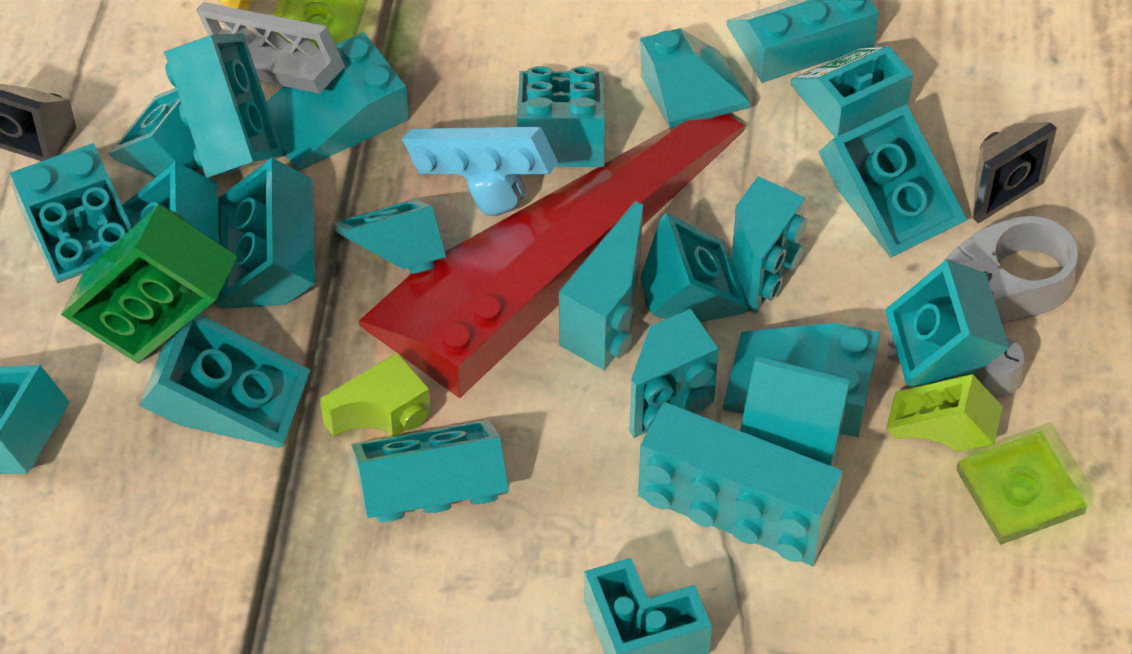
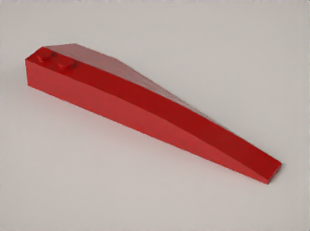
(509, 276)

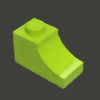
(380, 398)
(947, 412)

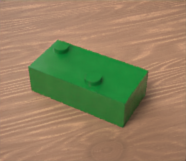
(149, 284)

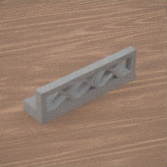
(275, 60)

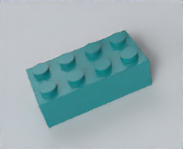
(738, 484)

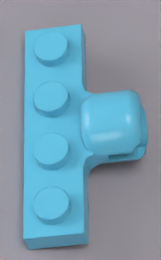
(486, 158)

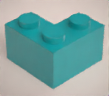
(643, 625)

